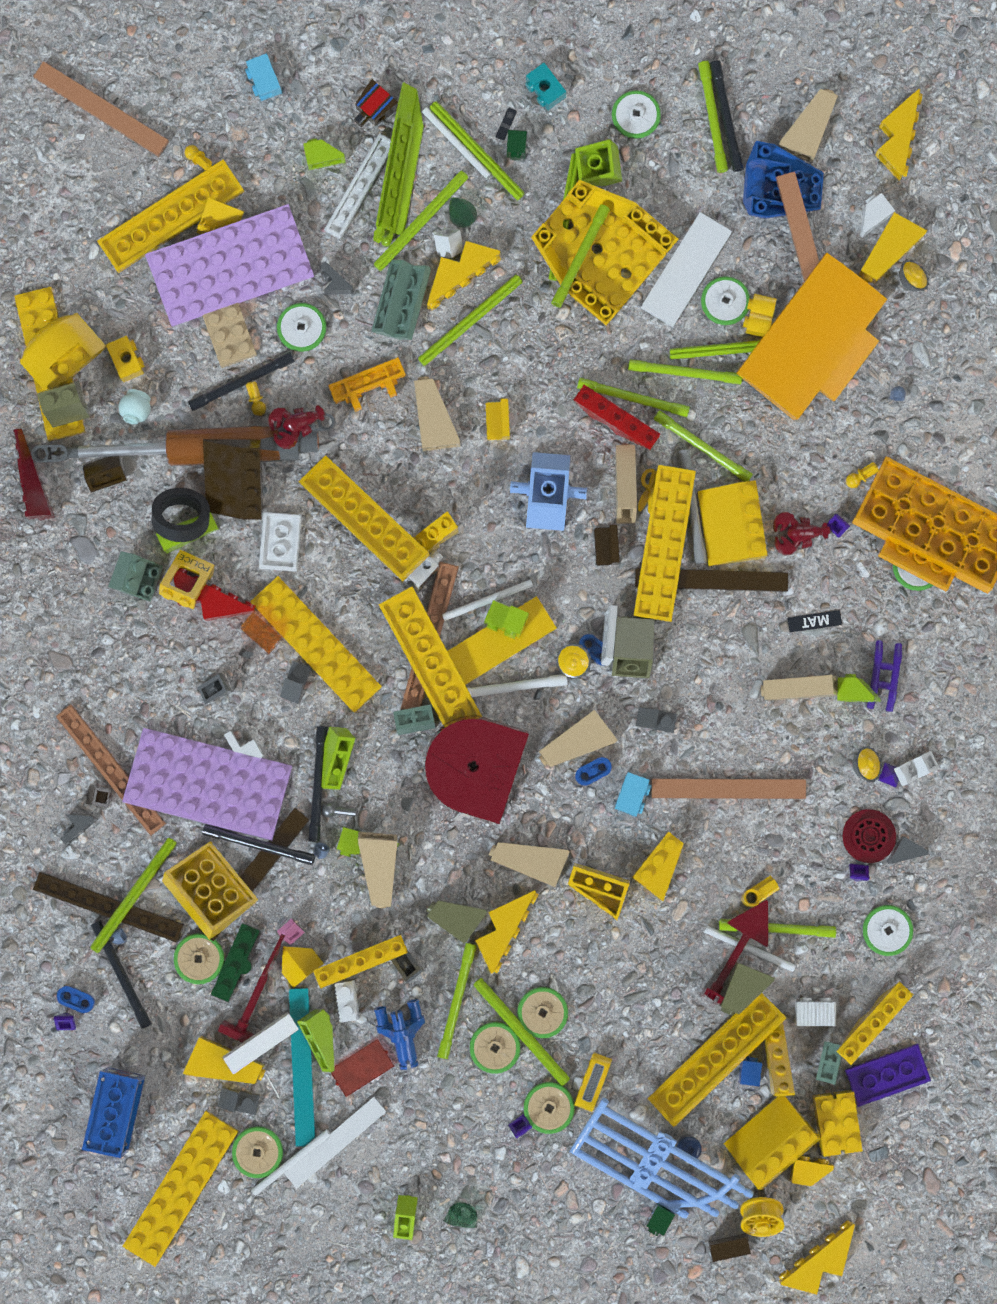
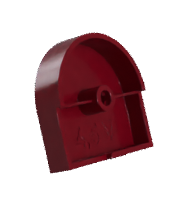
(479, 789)

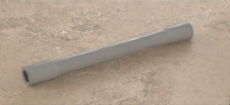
(699, 548)

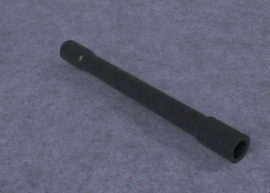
(735, 155)
(204, 399)
(315, 826)
(297, 855)
(139, 1012)

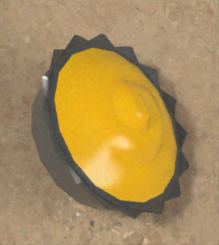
(913, 276)
(573, 660)
(867, 764)

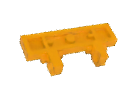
(380, 375)

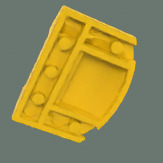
(61, 351)

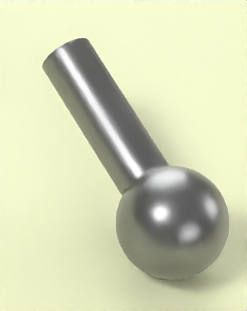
(330, 809)

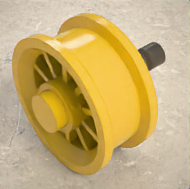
(762, 1216)

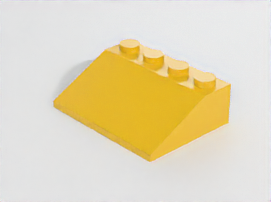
(732, 523)
(209, 889)
(771, 1141)

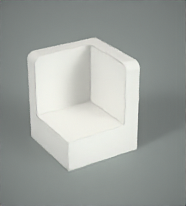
(448, 242)

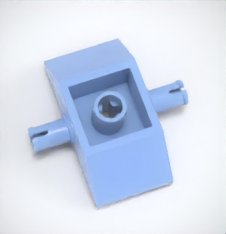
(545, 509)

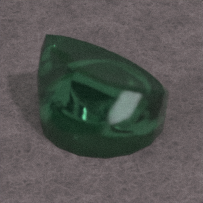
(462, 212)
(462, 1216)

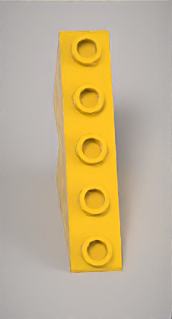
(900, 130)
(456, 274)
(437, 532)
(506, 921)
(360, 961)
(874, 1021)
(778, 1063)
(827, 1258)

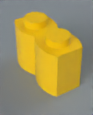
(760, 315)

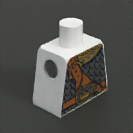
(422, 576)

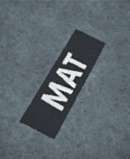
(814, 621)

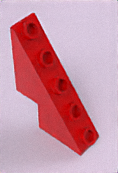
(616, 418)
(213, 602)

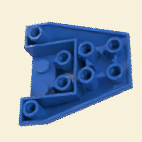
(760, 185)

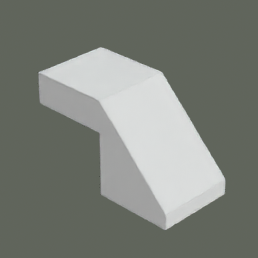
(250, 748)
(916, 768)

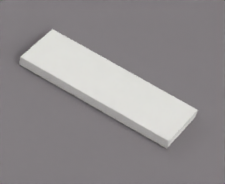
(686, 269)

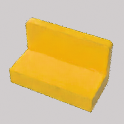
(497, 420)

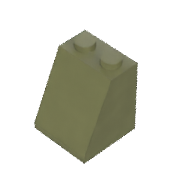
(63, 404)
(633, 647)
(456, 918)
(743, 988)

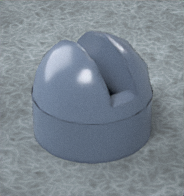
(898, 393)
(321, 850)
(119, 936)

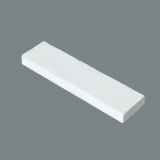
(260, 1043)

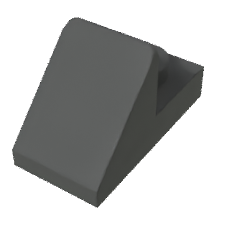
(338, 284)
(295, 682)
(656, 720)
(80, 823)
(238, 1101)

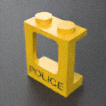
(190, 563)

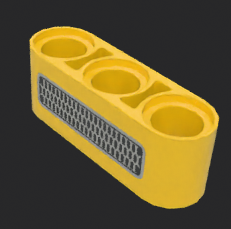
(592, 1082)

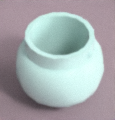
(135, 406)

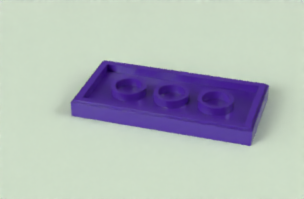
(887, 1075)

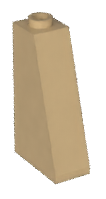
(807, 131)
(434, 421)
(625, 484)
(800, 687)
(580, 739)
(378, 861)
(534, 861)

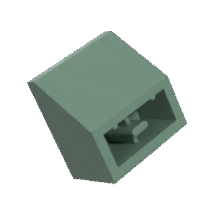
(135, 576)

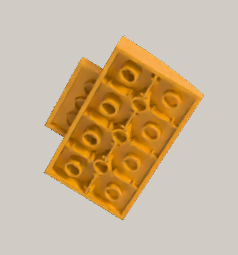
(815, 339)
(930, 528)

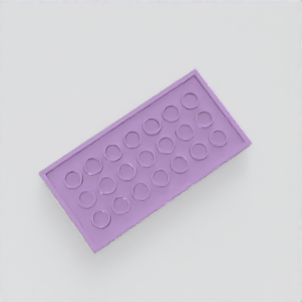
(229, 265)
(207, 784)

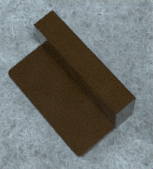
(103, 473)
(607, 545)
(729, 1247)

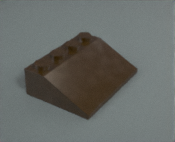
(234, 477)

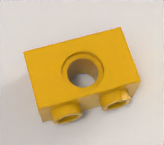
(118, 350)

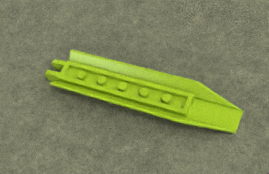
(400, 167)

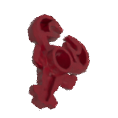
(294, 423)
(797, 532)

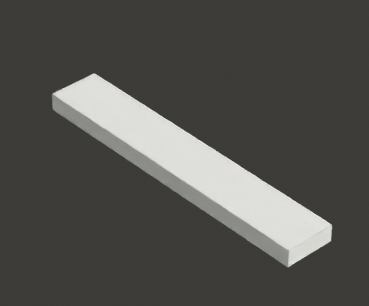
(359, 187)
(336, 1142)

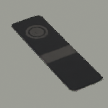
(506, 124)

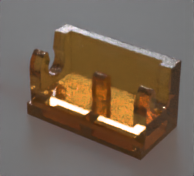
(261, 633)

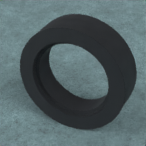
(176, 532)

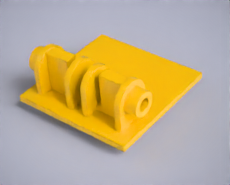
(218, 215)

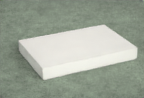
(280, 541)

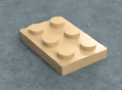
(229, 335)

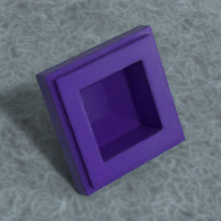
(837, 525)
(889, 775)
(859, 872)
(65, 1022)
(520, 1126)

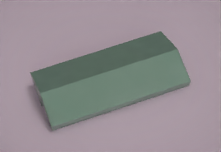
(401, 300)

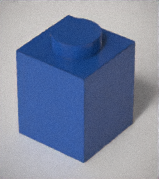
(750, 1071)

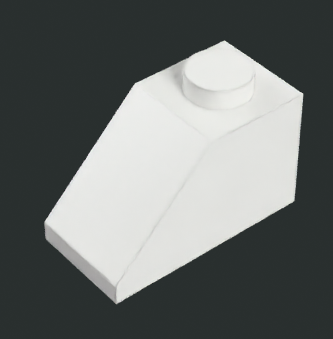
(875, 213)

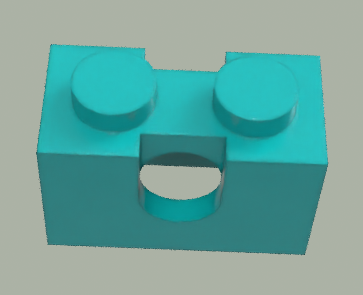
(543, 76)

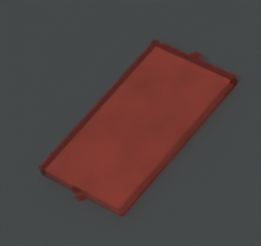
(362, 1067)

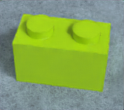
(599, 163)

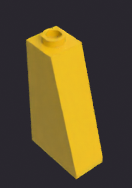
(893, 244)
(208, 1063)

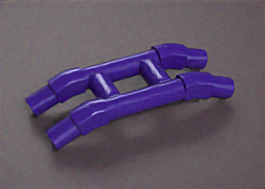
(894, 667)

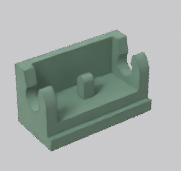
(414, 719)
(829, 1063)

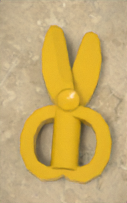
(648, 493)

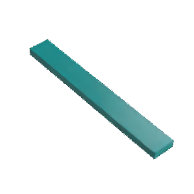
(302, 1070)

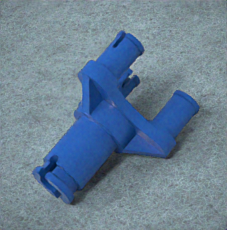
(401, 1031)

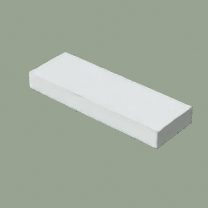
(609, 635)

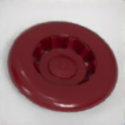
(869, 836)

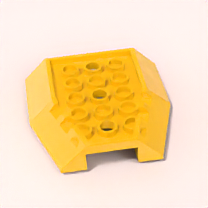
(627, 238)

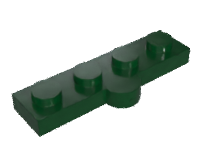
(236, 962)

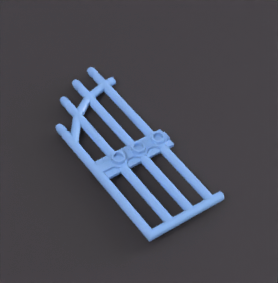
(653, 1160)

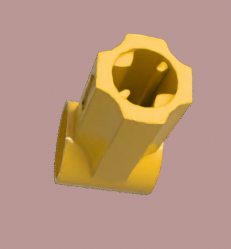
(761, 891)

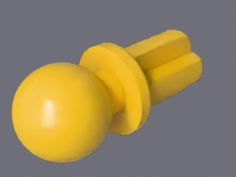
(197, 157)
(258, 407)
(853, 480)

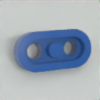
(596, 648)
(593, 772)
(76, 999)

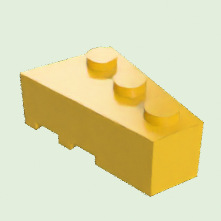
(659, 866)
(600, 887)

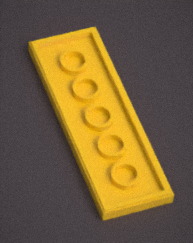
(491, 648)

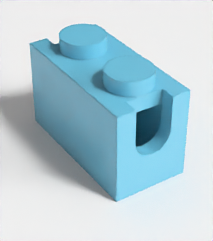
(263, 76)
(632, 794)

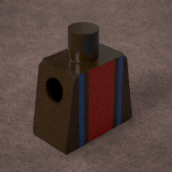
(374, 105)

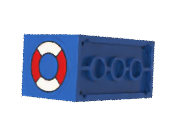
(113, 1112)

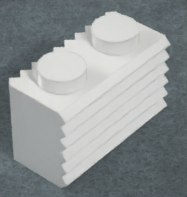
(347, 1001)
(815, 1012)

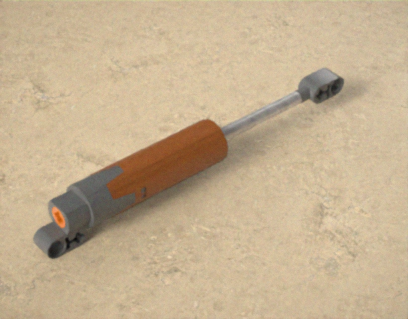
(186, 445)

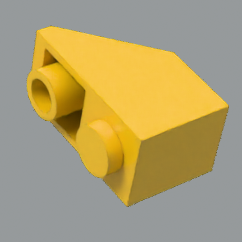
(808, 1171)

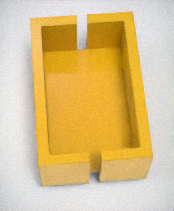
(837, 1123)

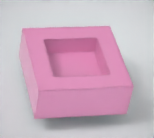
(291, 931)

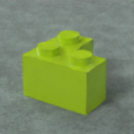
(507, 619)

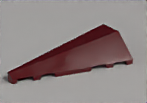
(33, 490)

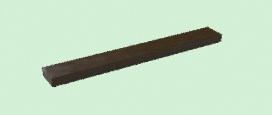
(729, 580)
(265, 861)
(107, 906)

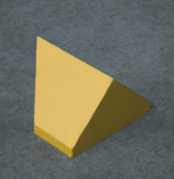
(299, 963)

